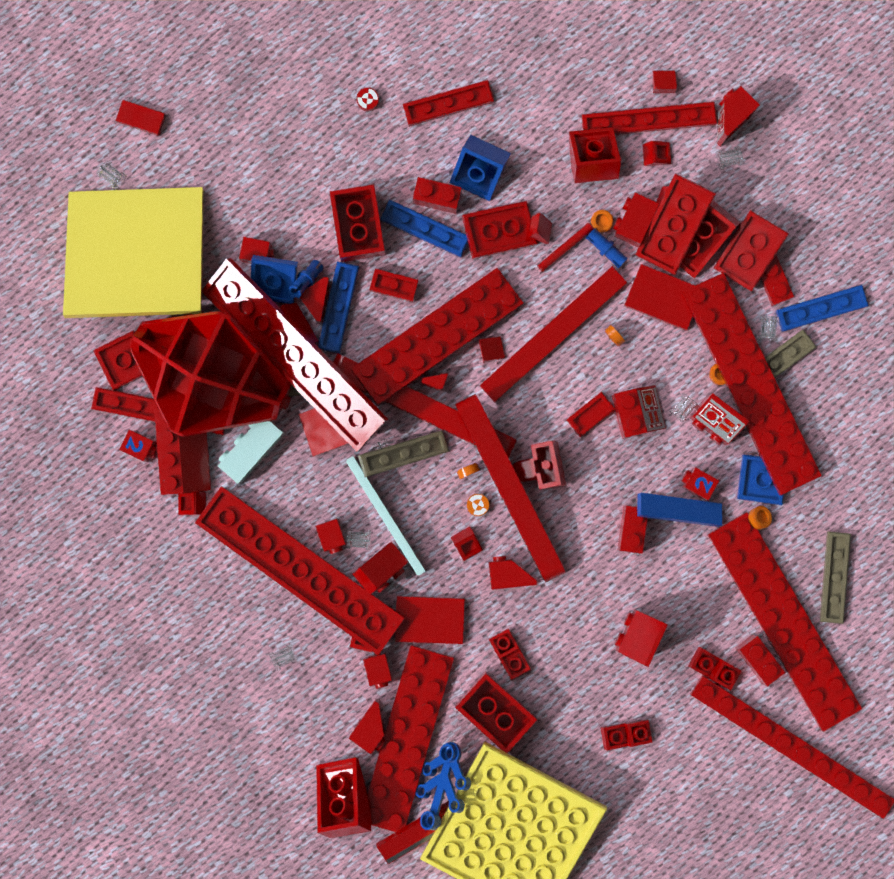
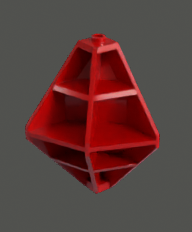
(207, 373)

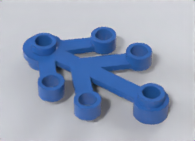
(443, 784)

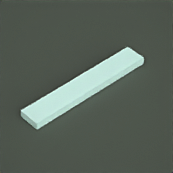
(385, 515)

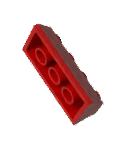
(181, 460)

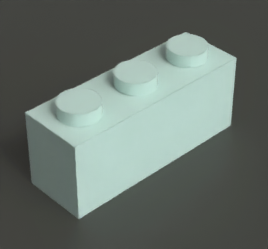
(249, 450)

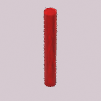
(565, 247)

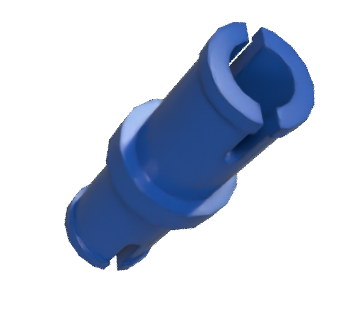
(606, 248)
(305, 278)

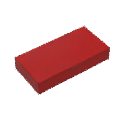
(140, 117)
(590, 414)

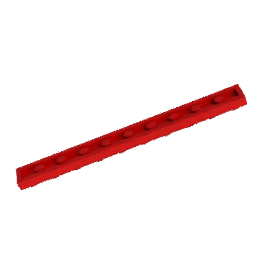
(792, 747)

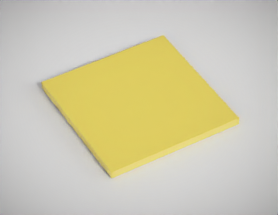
(134, 252)
(513, 823)

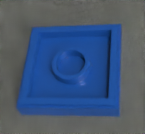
(274, 277)
(756, 482)

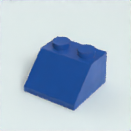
(479, 167)

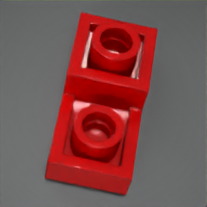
(510, 654)
(714, 668)
(626, 734)

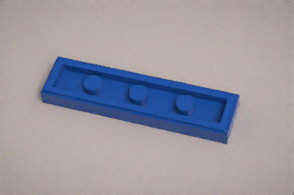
(424, 228)
(338, 307)
(822, 308)
(679, 509)

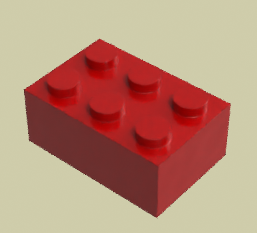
(357, 223)
(495, 712)

